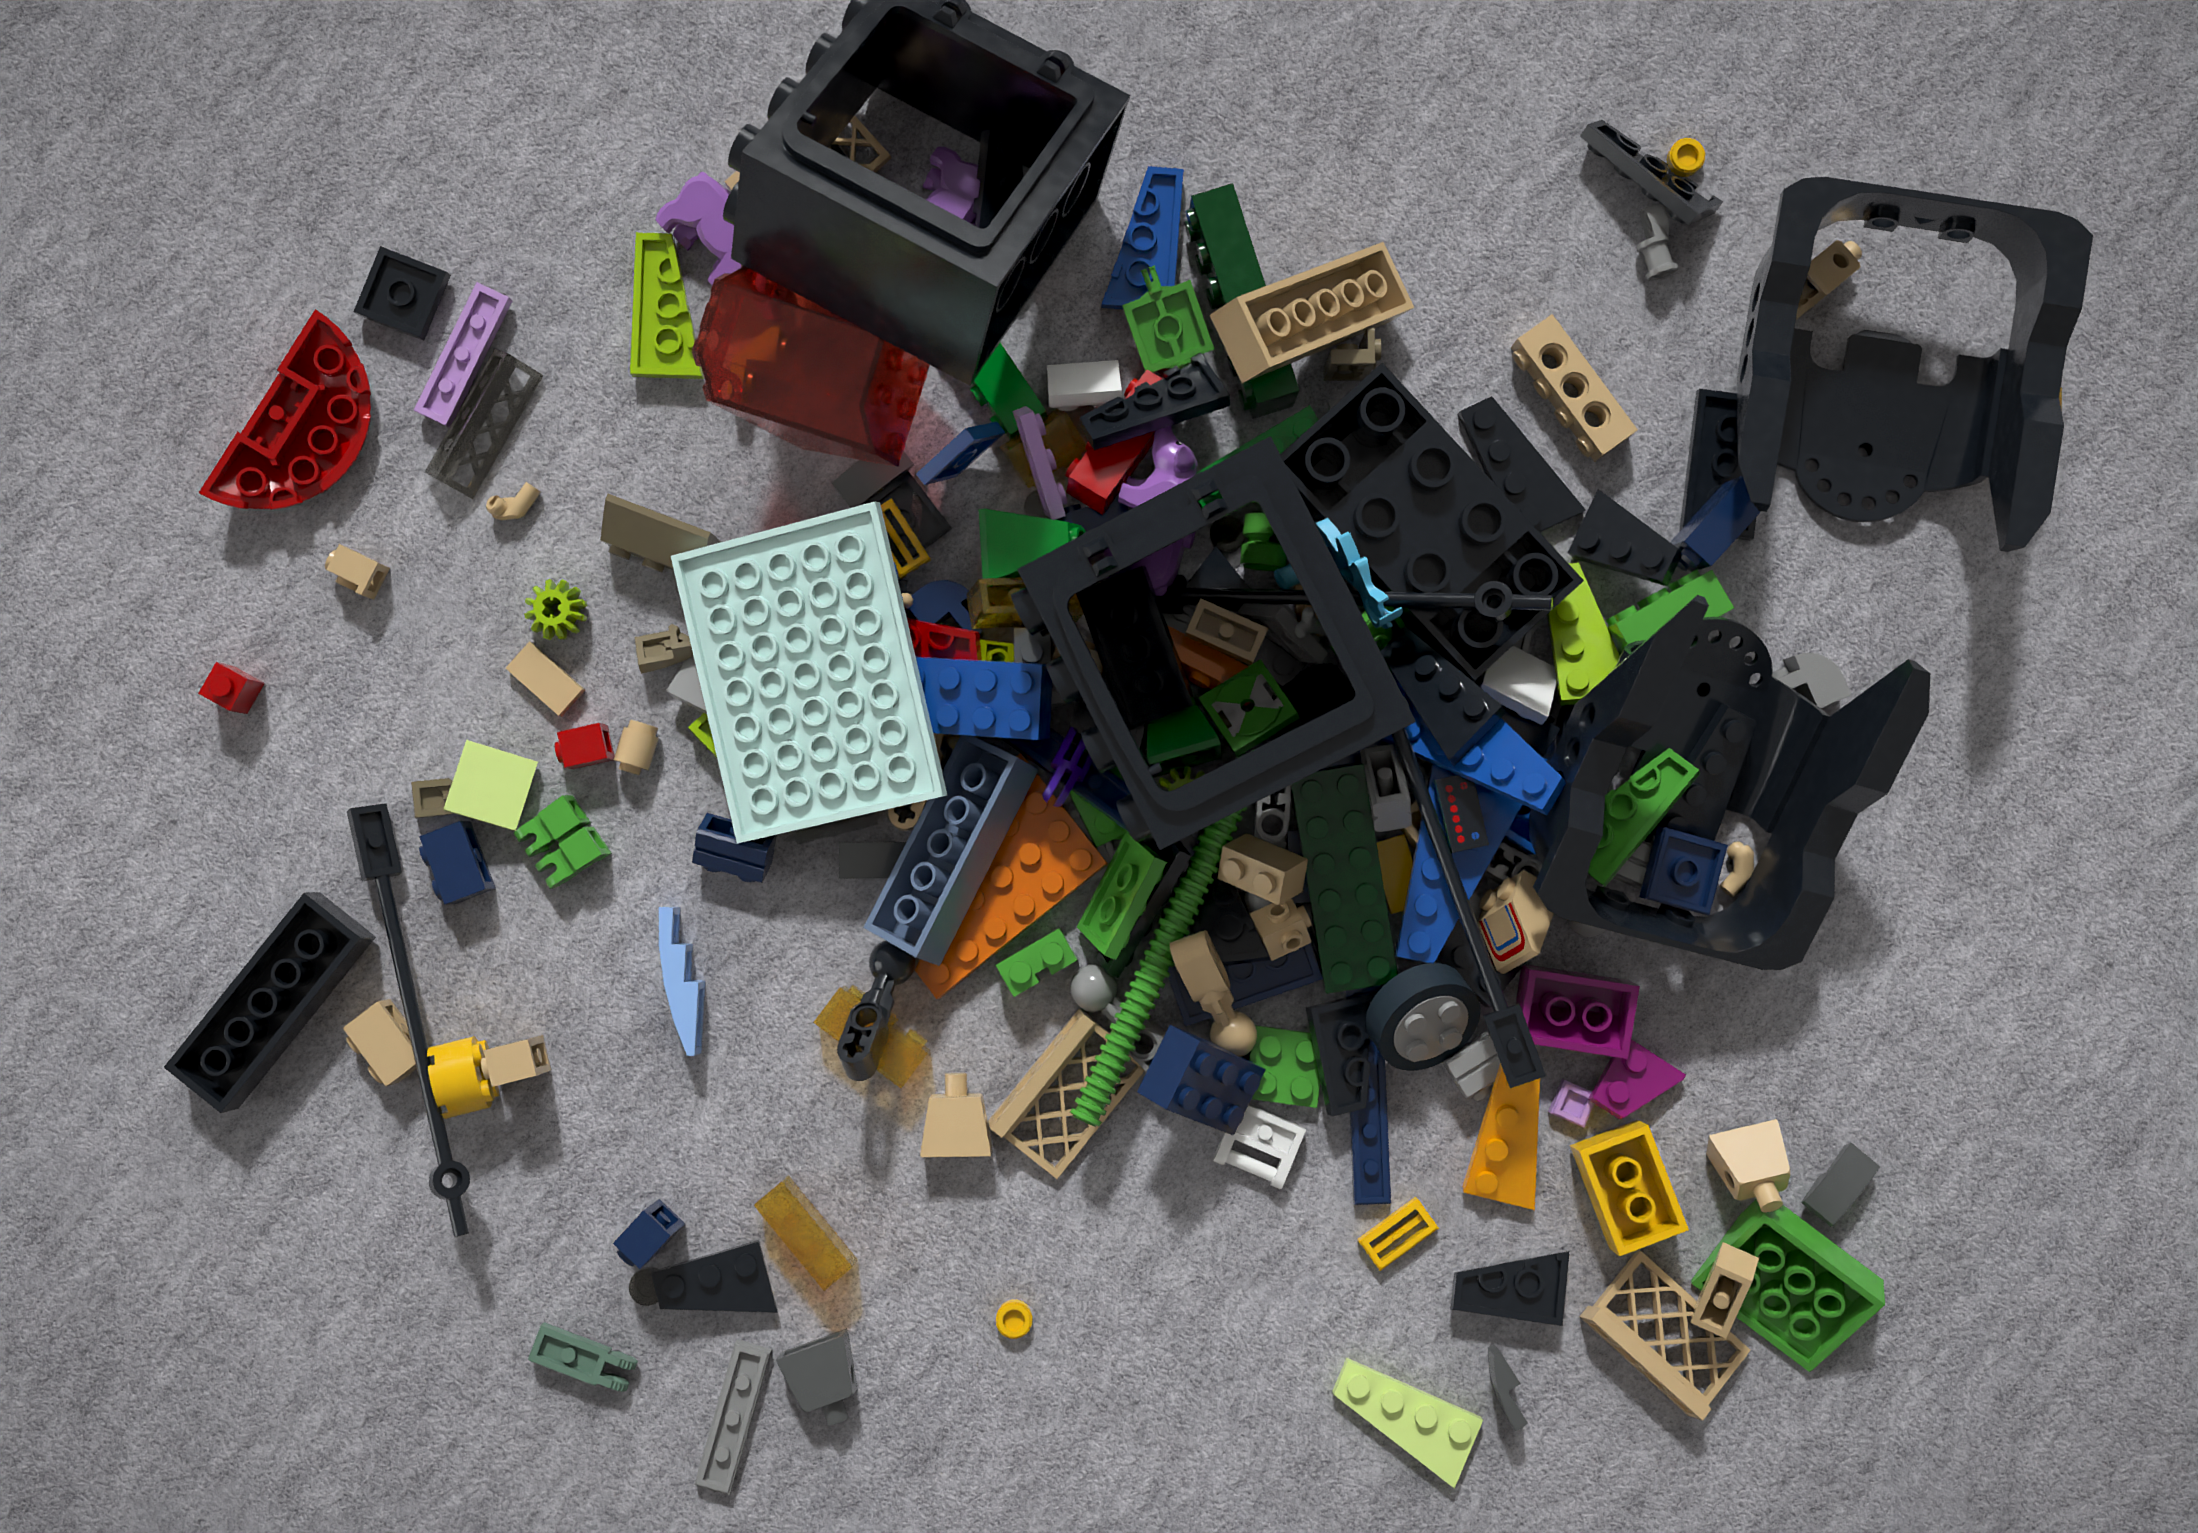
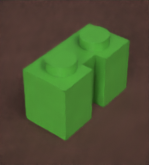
(1022, 967)

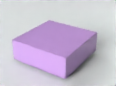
(1572, 1103)

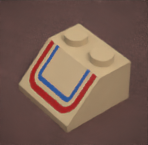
(1513, 922)

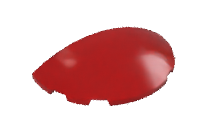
(303, 428)

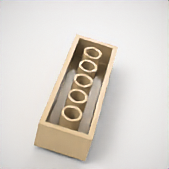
(1311, 311)

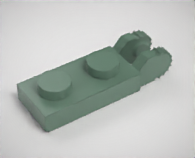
(579, 1357)

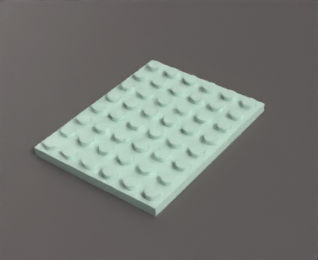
(809, 673)

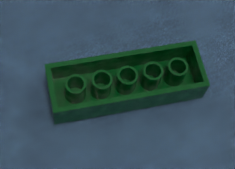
(1232, 271)
(1344, 878)

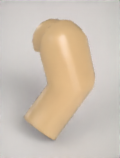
(513, 507)
(1742, 868)

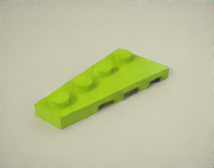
(660, 313)

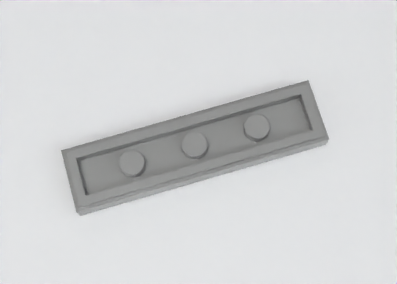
(733, 1416)

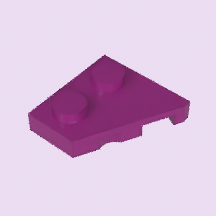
(1633, 1081)

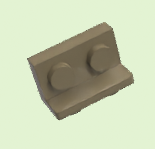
(1351, 363)

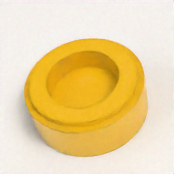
(1685, 157)
(1014, 1319)

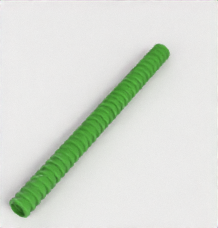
(1153, 970)

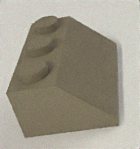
(648, 534)

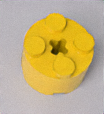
(458, 1077)

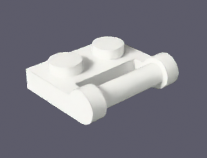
(1268, 1135)

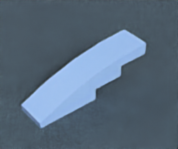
(683, 994)

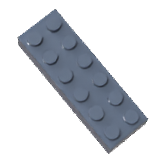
(951, 850)

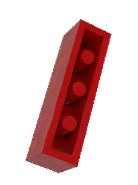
(1102, 472)

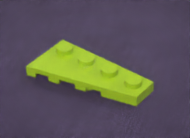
(1580, 643)

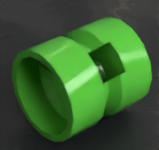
(1262, 548)

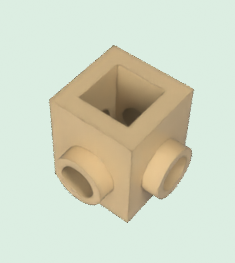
(1282, 928)

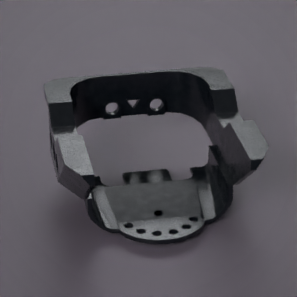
(1989, 422)
(1797, 781)

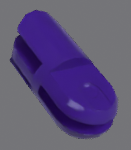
(1067, 768)

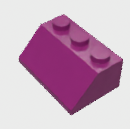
(1578, 1010)

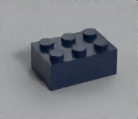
(1201, 1080)

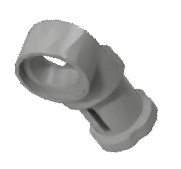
(1654, 248)

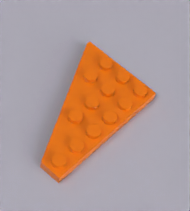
(1031, 873)

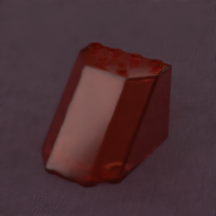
(805, 371)

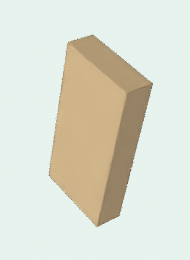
(545, 679)

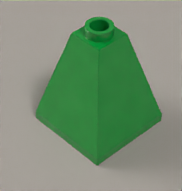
(1018, 539)
(1182, 741)

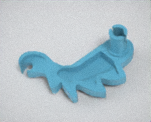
(1353, 570)

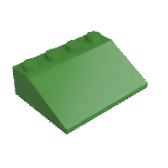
(1804, 1286)

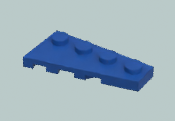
(1149, 238)

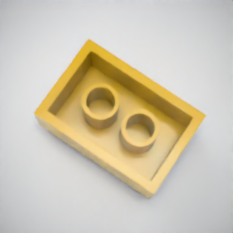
(1629, 1187)

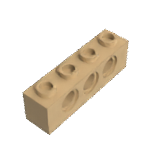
(1572, 368)

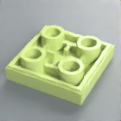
(490, 785)

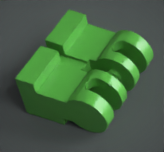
(578, 844)

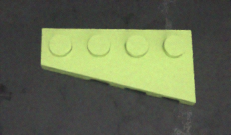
(1418, 1422)

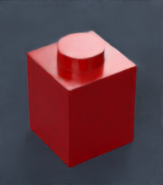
(231, 688)
(584, 746)

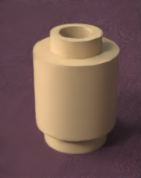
(636, 747)

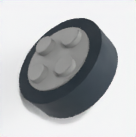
(1422, 1016)

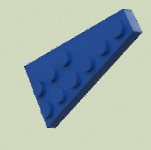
(1496, 762)
(1428, 906)

